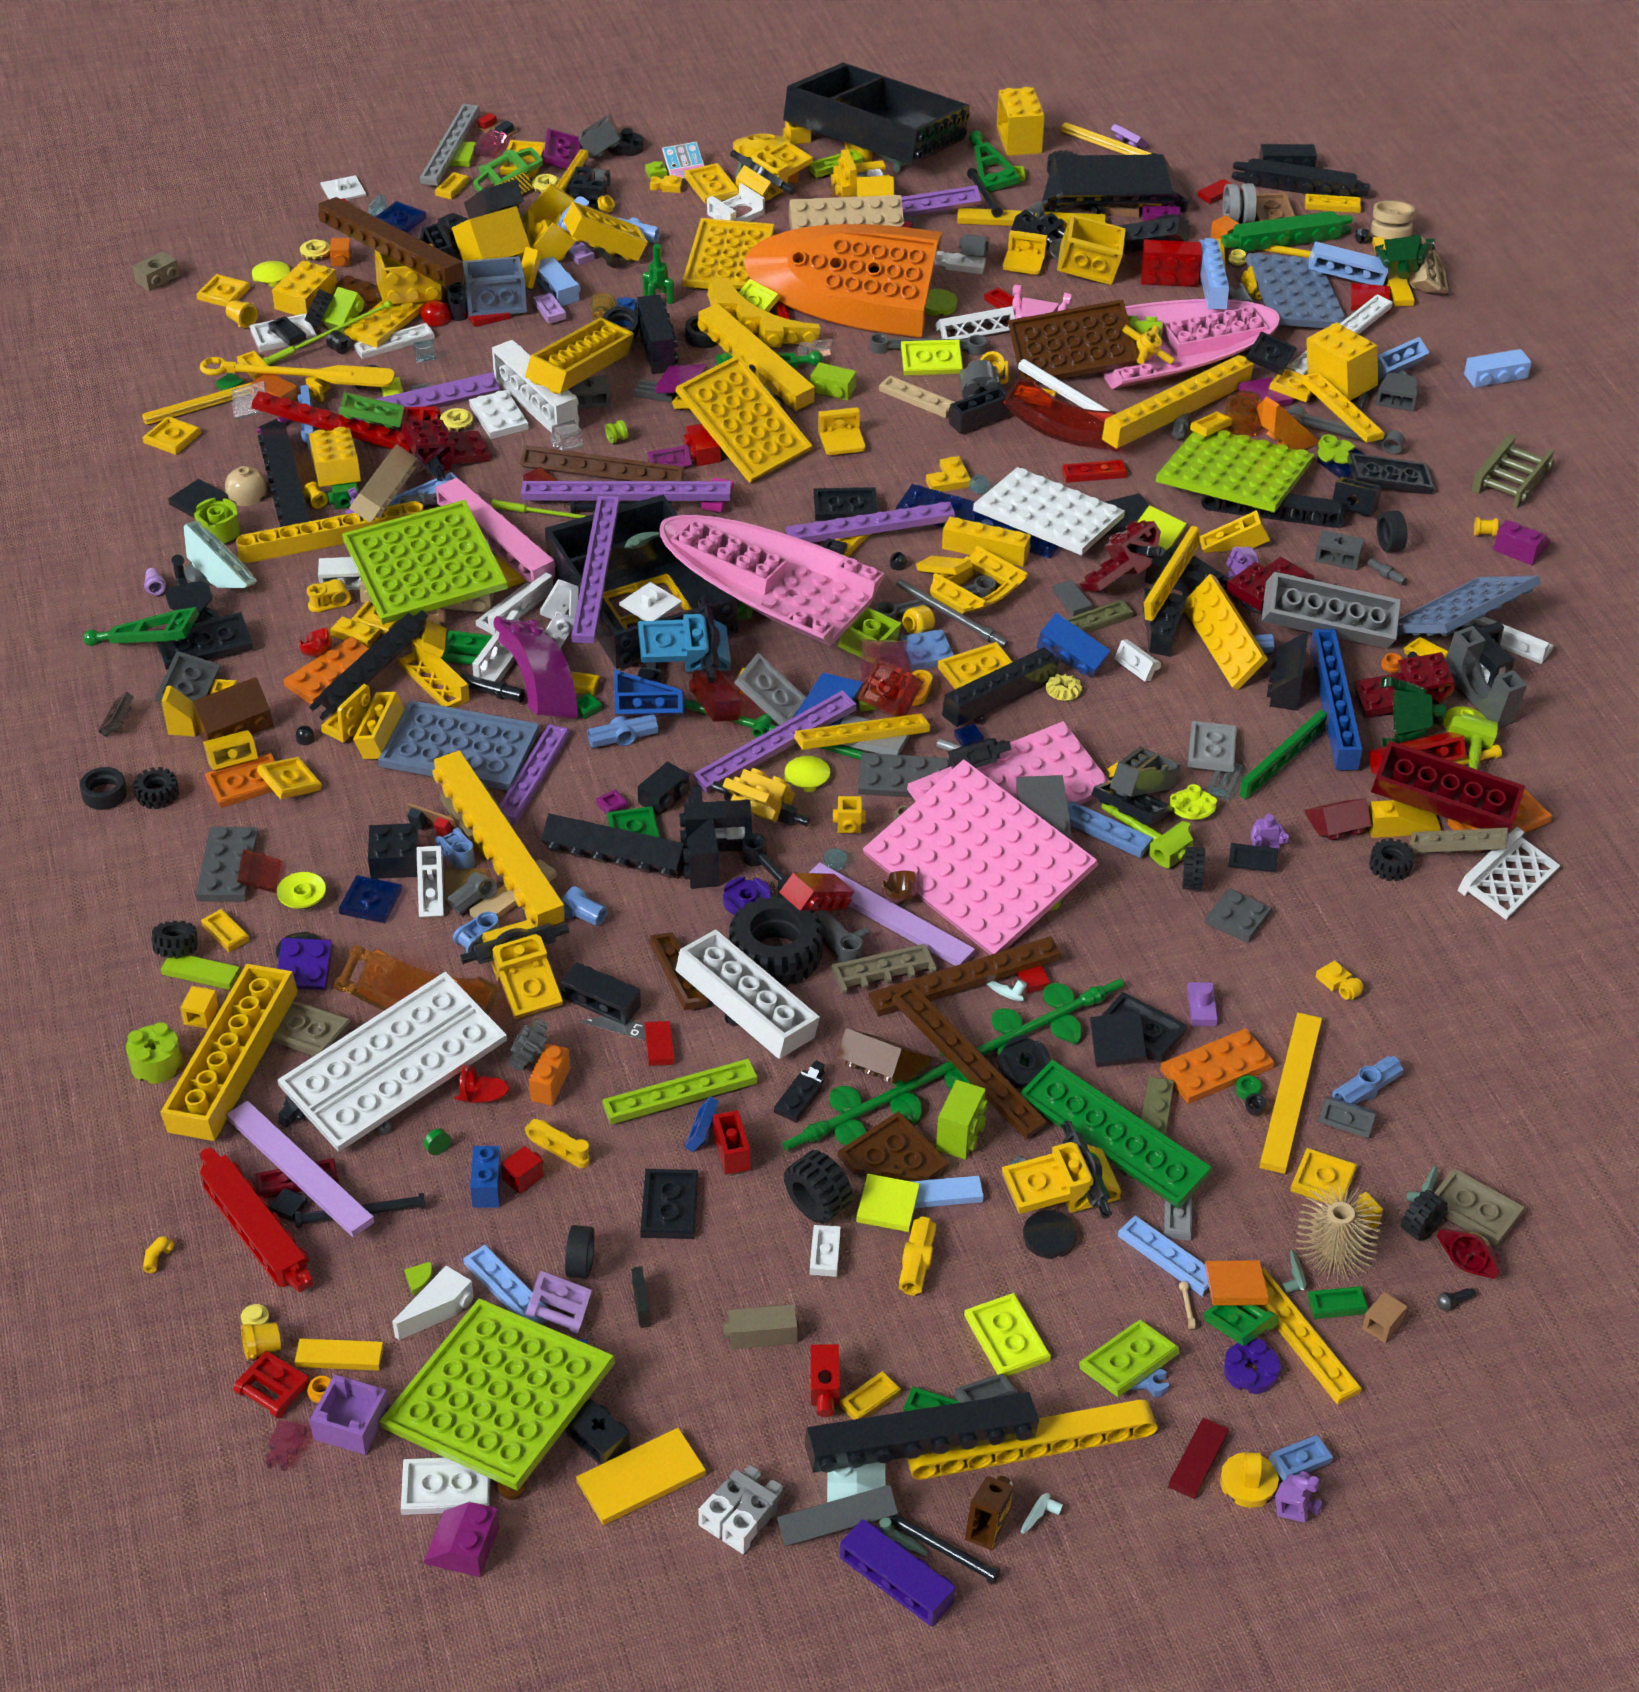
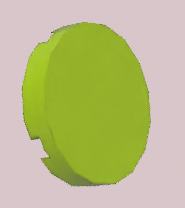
(940, 302)

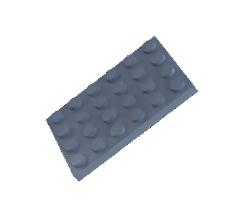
(1295, 291)
(1465, 604)
(489, 743)

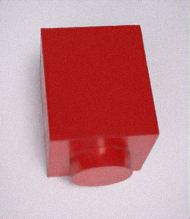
(522, 1169)

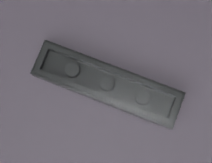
(837, 1515)

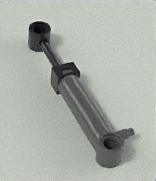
(835, 935)

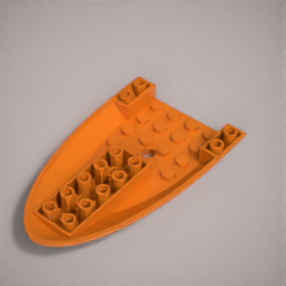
(851, 295)

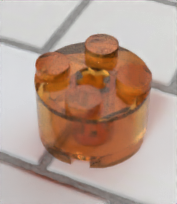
(1244, 413)

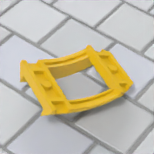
(947, 588)

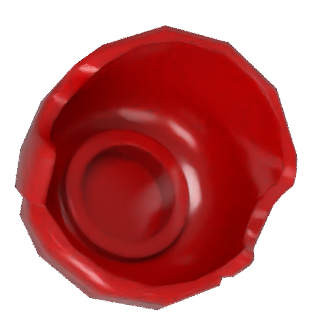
(435, 313)
(316, 643)

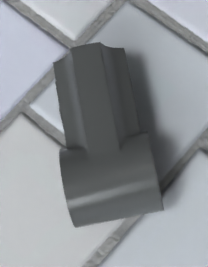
(472, 893)

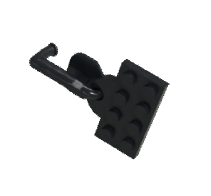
(210, 634)

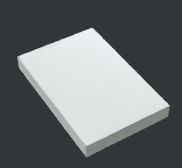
(267, 340)
(440, 1484)

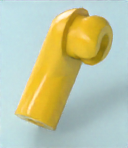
(152, 1253)

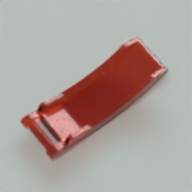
(1056, 417)

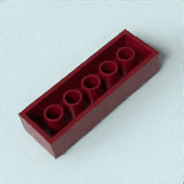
(1447, 788)

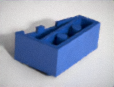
(1072, 646)
(643, 697)

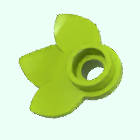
(1334, 449)

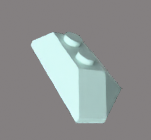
(215, 559)
(851, 1481)

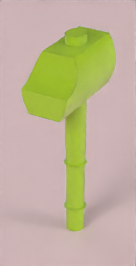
(1477, 732)
(1164, 848)

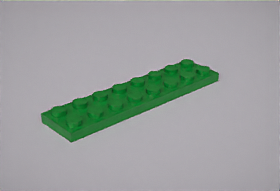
(1120, 1134)

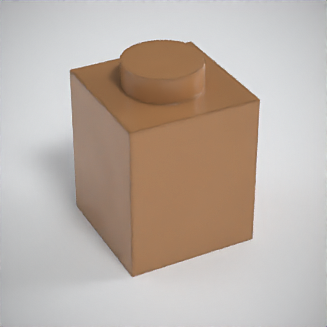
(1384, 1317)

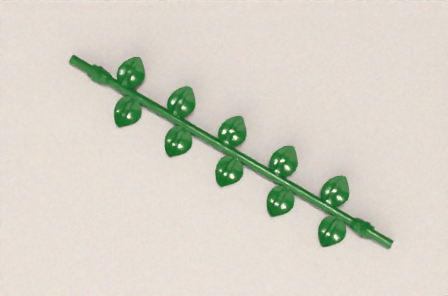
(1004, 1020)

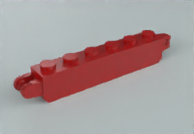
(254, 1222)

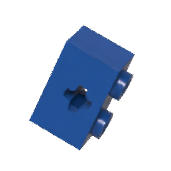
(486, 1177)

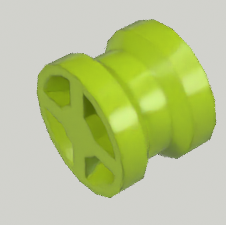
(616, 431)

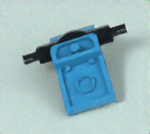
(695, 640)

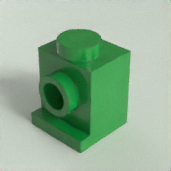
(340, 495)

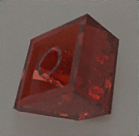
(889, 689)

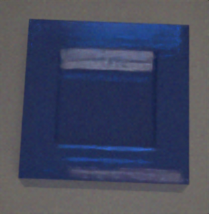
(968, 735)

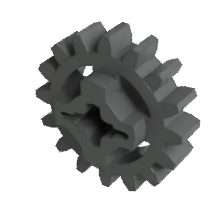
(528, 1044)

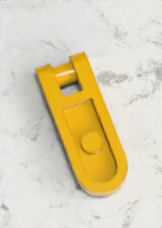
(559, 1143)

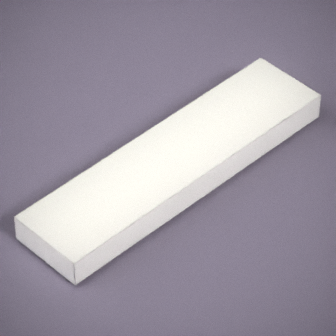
(398, 340)

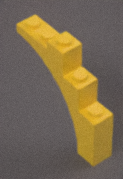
(769, 327)

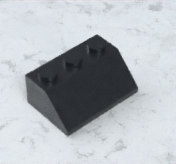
(1287, 673)

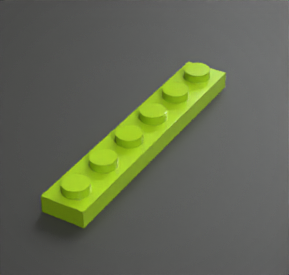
(679, 1091)

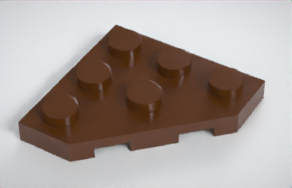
(368, 291)
(893, 1151)

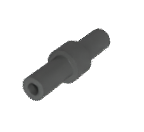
(1387, 571)

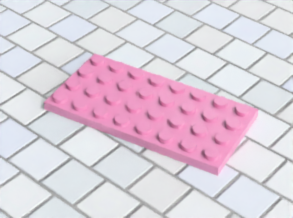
(1038, 754)

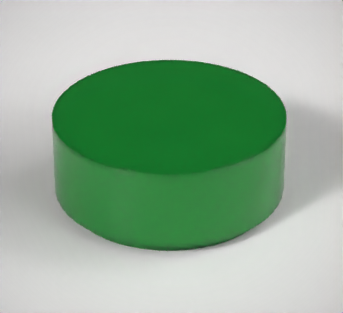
(1247, 1085)
(436, 1141)

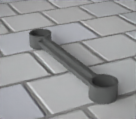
(881, 343)
(1344, 429)
(899, 609)

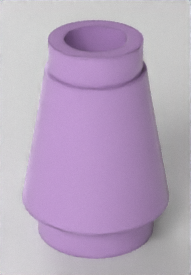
(153, 582)

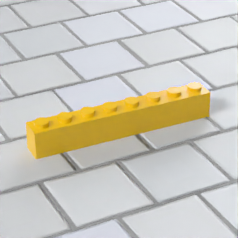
(770, 367)

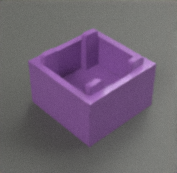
(349, 1414)

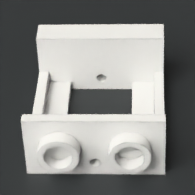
(746, 197)
(562, 596)

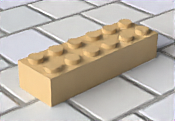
(846, 210)

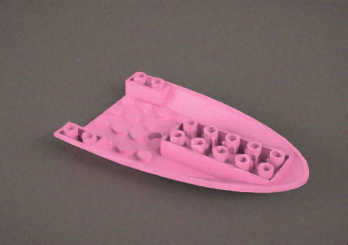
(1195, 336)
(771, 567)

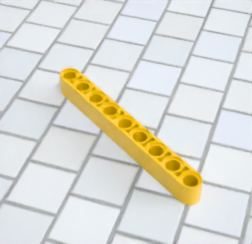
(312, 534)
(1053, 1436)

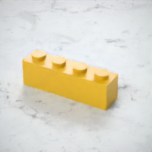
(965, 536)

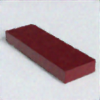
(274, 1181)
(1198, 1458)

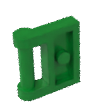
(464, 643)
(1238, 1324)

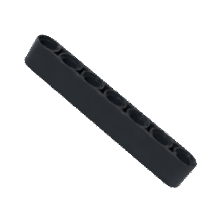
(1292, 509)

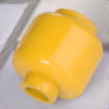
(918, 619)

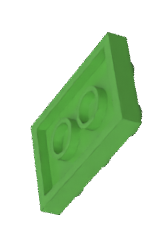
(371, 410)

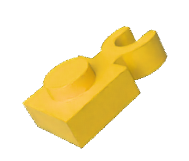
(668, 184)

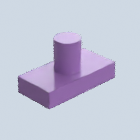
(1202, 1004)

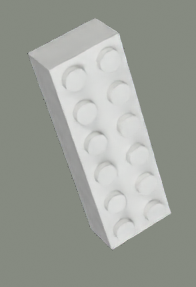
(547, 407)
(747, 994)

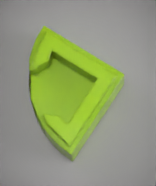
(418, 1277)

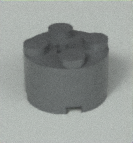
(978, 378)

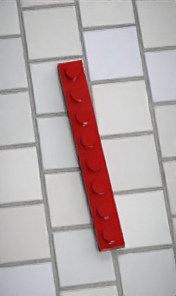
(328, 420)

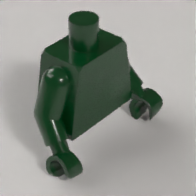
(1404, 254)
(1411, 710)

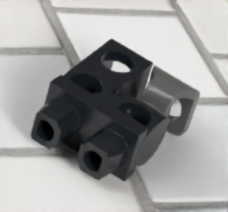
(587, 187)
(1040, 224)

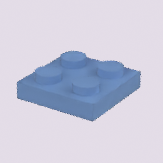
(926, 649)

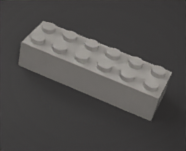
(1320, 605)

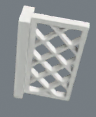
(1490, 865)

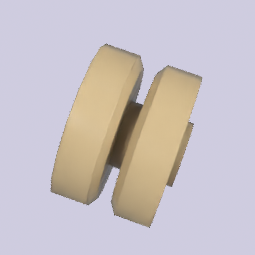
(1392, 219)

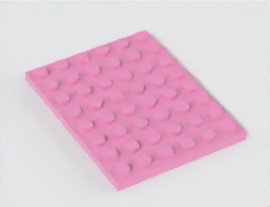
(981, 857)

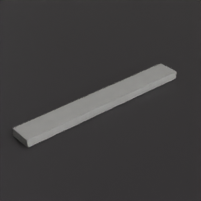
(449, 144)

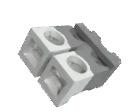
(740, 1508)

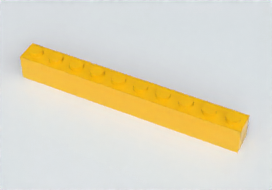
(1176, 401)
(498, 840)

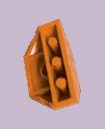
(1283, 426)

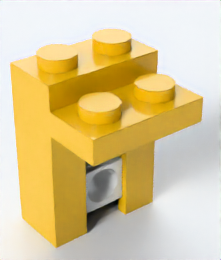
(846, 174)

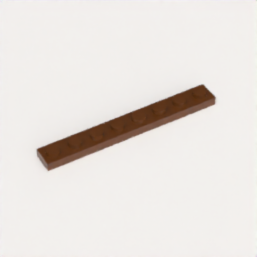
(598, 465)
(971, 973)
(969, 1061)

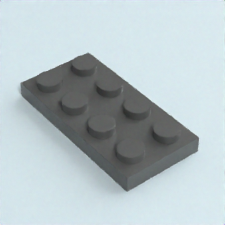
(891, 773)
(222, 864)

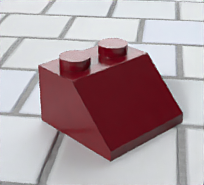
(1340, 817)

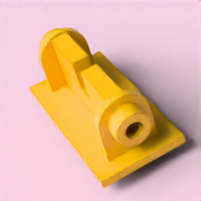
(1249, 280)

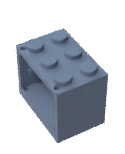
(494, 286)

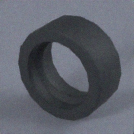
(623, 313)
(695, 338)
(1392, 531)
(107, 799)
(579, 1251)

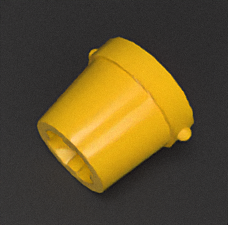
(242, 313)
(260, 1338)

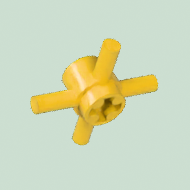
(1148, 344)

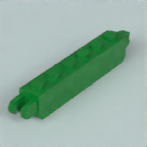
(1287, 231)

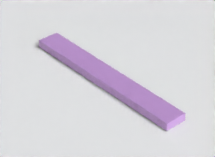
(904, 922)
(300, 1169)

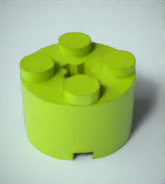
(219, 518)
(154, 1053)

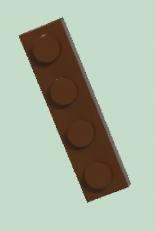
(667, 951)

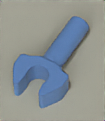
(1155, 1389)

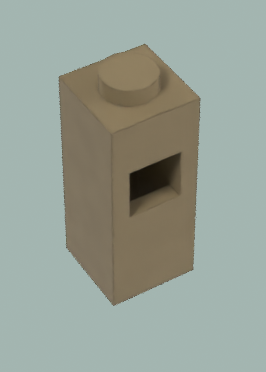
(761, 1326)

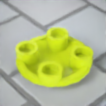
(270, 272)
(807, 772)
(1193, 803)

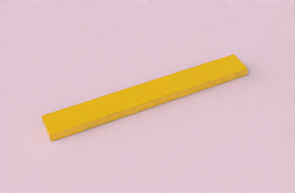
(984, 217)
(1290, 1093)

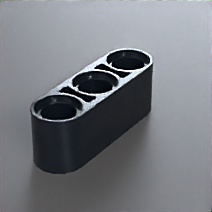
(457, 301)

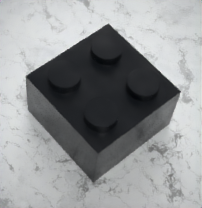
(393, 850)

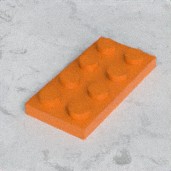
(321, 672)
(1528, 817)
(1216, 1065)

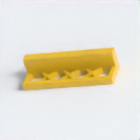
(440, 673)

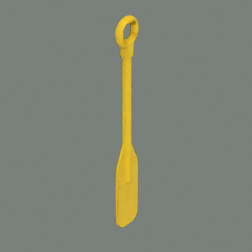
(334, 374)

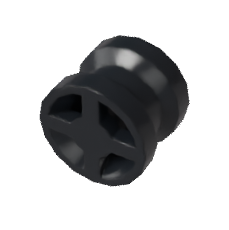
(338, 341)

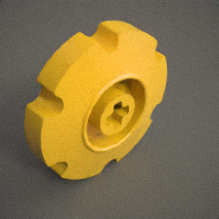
(755, 142)

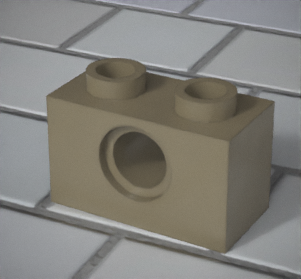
(155, 271)

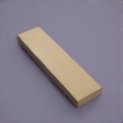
(916, 396)
(503, 899)

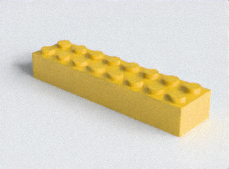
(579, 355)
(229, 1052)

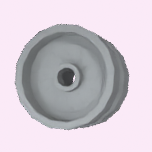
(1240, 203)

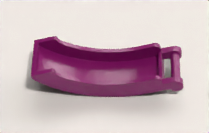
(542, 666)

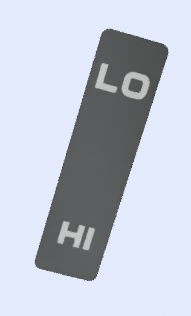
(631, 1029)

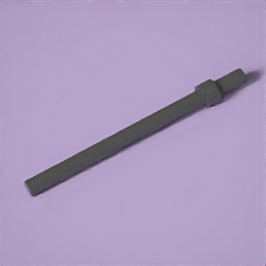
(985, 632)

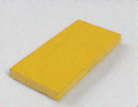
(640, 1476)

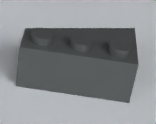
(1144, 773)

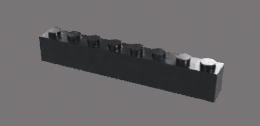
(282, 475)
(921, 1432)

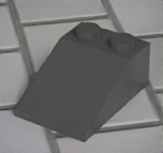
(600, 136)
(1047, 799)

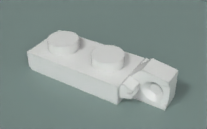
(960, 262)

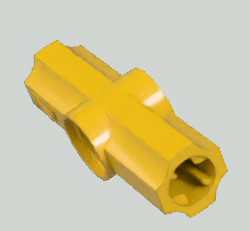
(917, 1256)

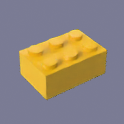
(298, 289)

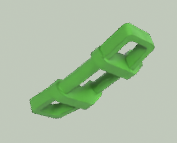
(511, 156)

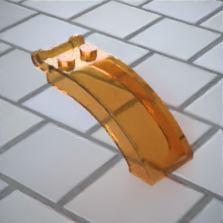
(389, 980)

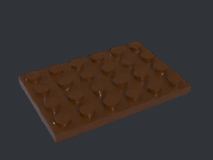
(1075, 340)

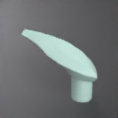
(1006, 991)
(1043, 1503)

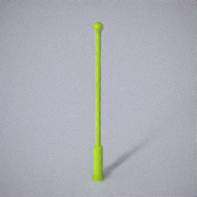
(291, 350)
(523, 508)

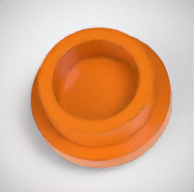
(1390, 662)

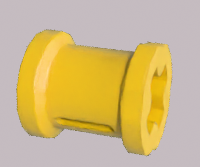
(317, 497)
(1487, 527)

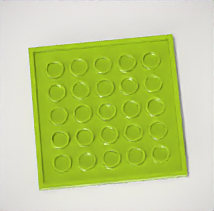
(1236, 469)
(424, 561)
(497, 1393)

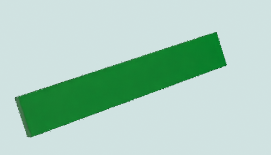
(1283, 754)

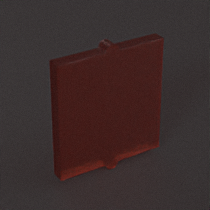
(259, 871)

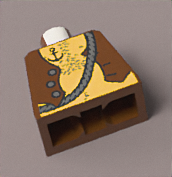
(992, 1497)

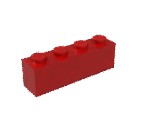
(1445, 745)
(817, 892)

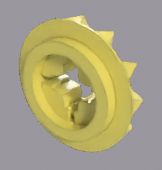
(541, 182)
(314, 249)
(452, 416)
(1061, 692)

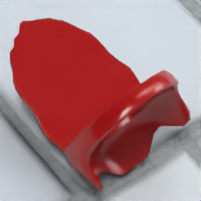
(480, 1089)

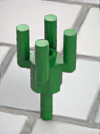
(658, 277)

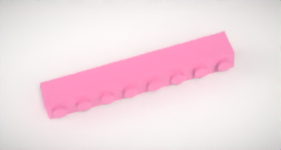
(502, 536)

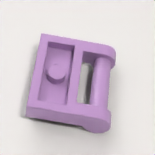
(562, 1295)

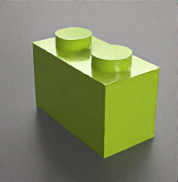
(343, 308)
(833, 381)

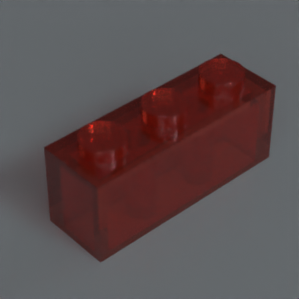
(716, 698)

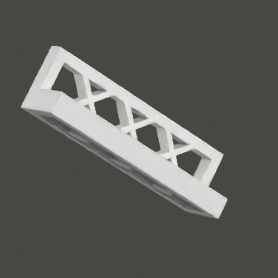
(976, 320)
(520, 600)
(1519, 642)
(494, 658)

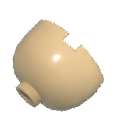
(245, 486)

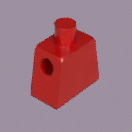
(824, 1378)

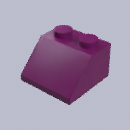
(1520, 542)
(464, 1538)

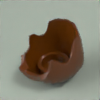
(900, 887)

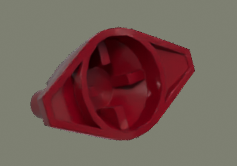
(1470, 1252)

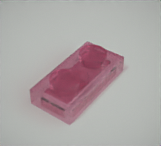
(490, 143)

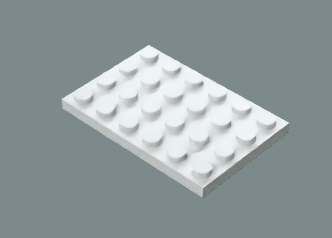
(1049, 510)

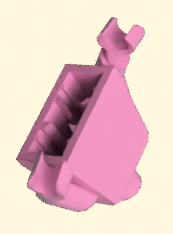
(1032, 307)

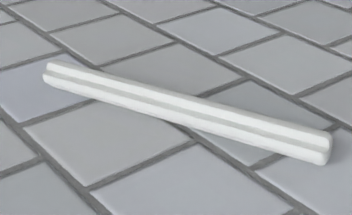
(1059, 386)

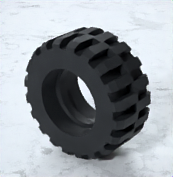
(779, 919)

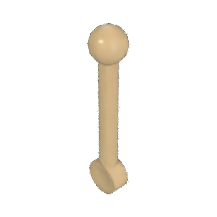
(1184, 1286)

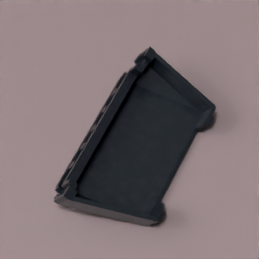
(1112, 181)

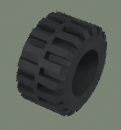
(818, 1186)

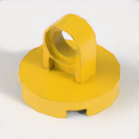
(1249, 1479)

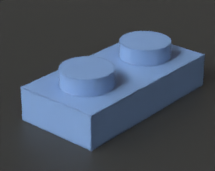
(1300, 1457)

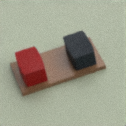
(490, 121)
(443, 824)

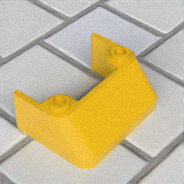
(549, 206)

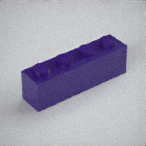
(897, 1572)

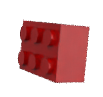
(1171, 263)

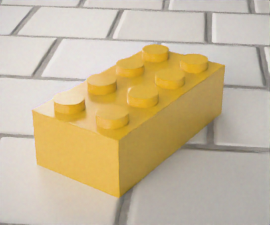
(605, 231)
(334, 456)

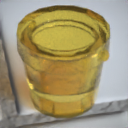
(601, 303)

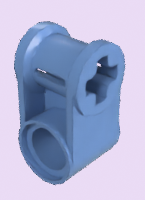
(457, 849)
(474, 930)

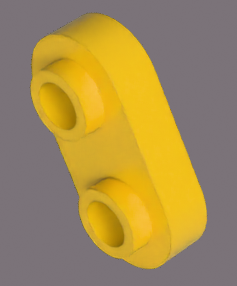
(926, 677)

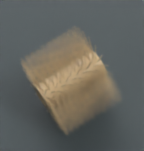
(1338, 1232)

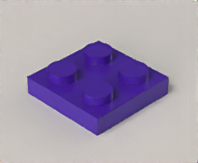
(307, 960)

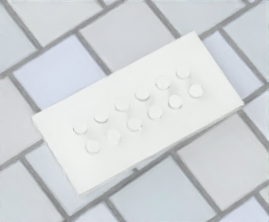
(391, 1061)

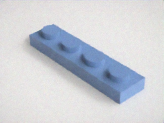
(305, 398)
(1108, 830)

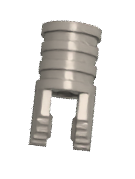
(1240, 294)

